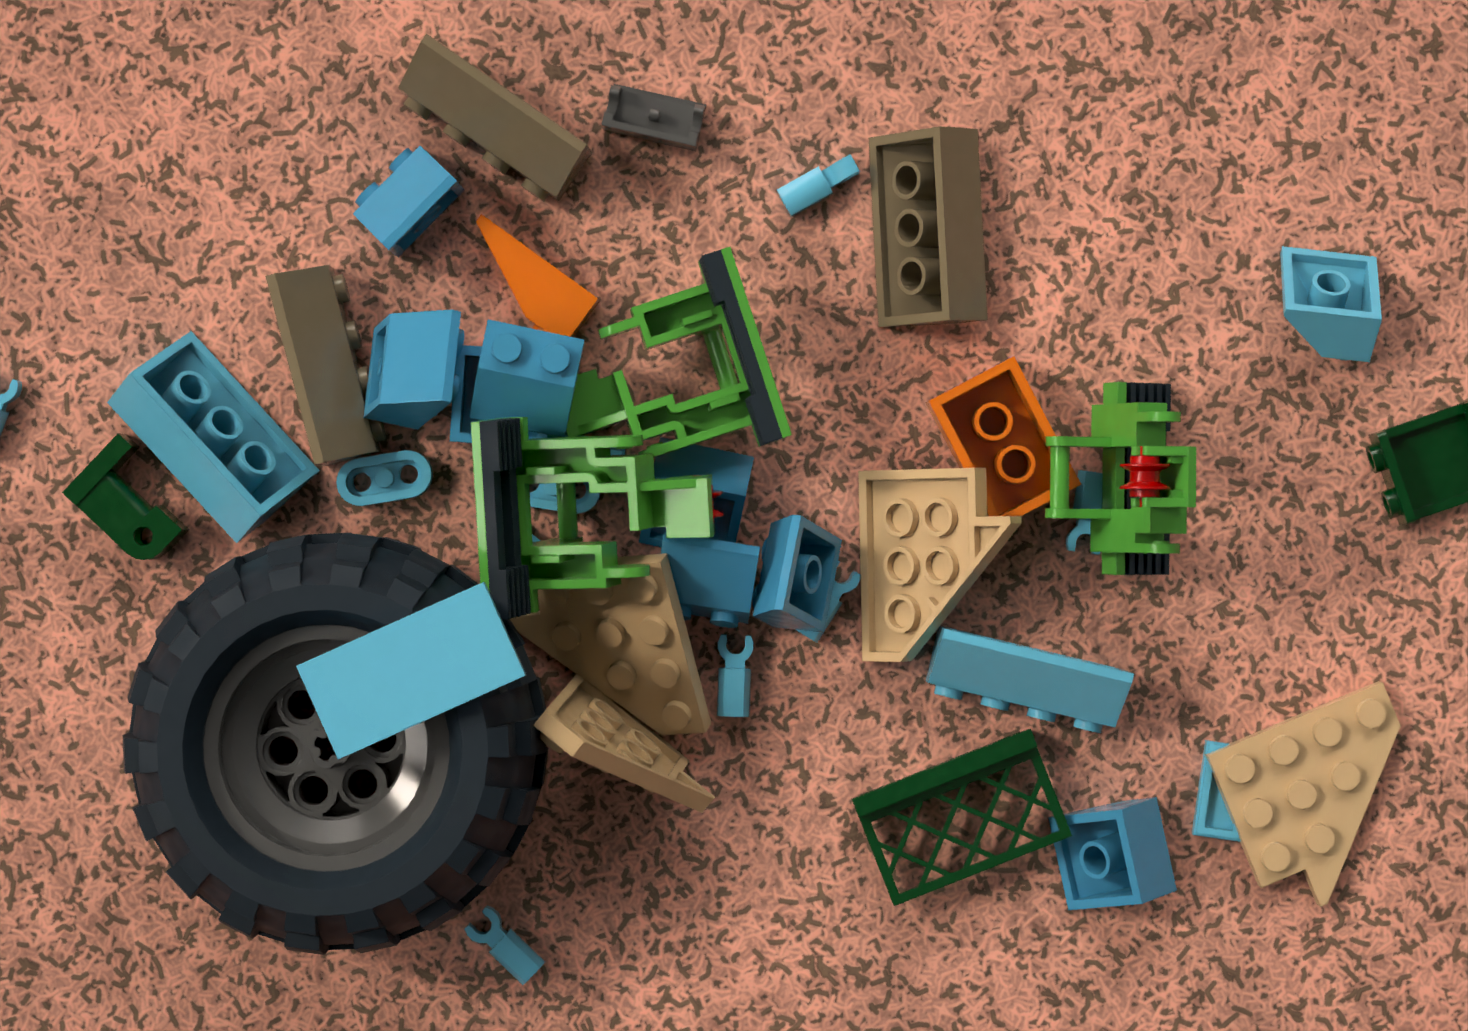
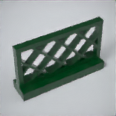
(947, 777)

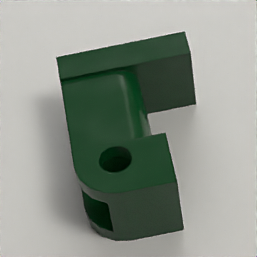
(119, 508)

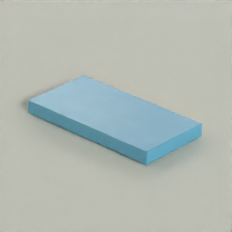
(411, 670)

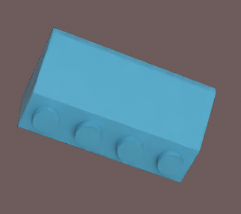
(212, 436)
(1027, 677)

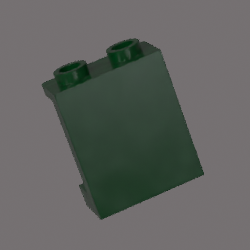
(1423, 463)

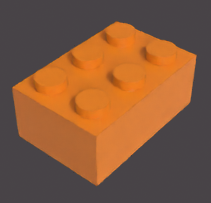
(1002, 428)

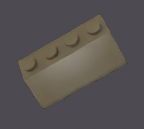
(493, 119)
(928, 227)
(324, 363)

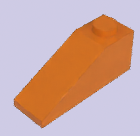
(541, 290)

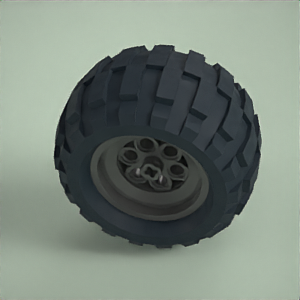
(238, 817)

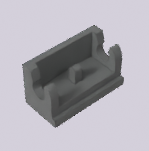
(653, 117)

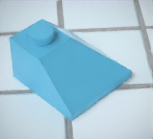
(1332, 301)

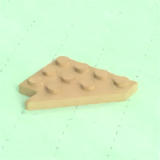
(921, 552)
(627, 645)
(617, 743)
(1306, 786)

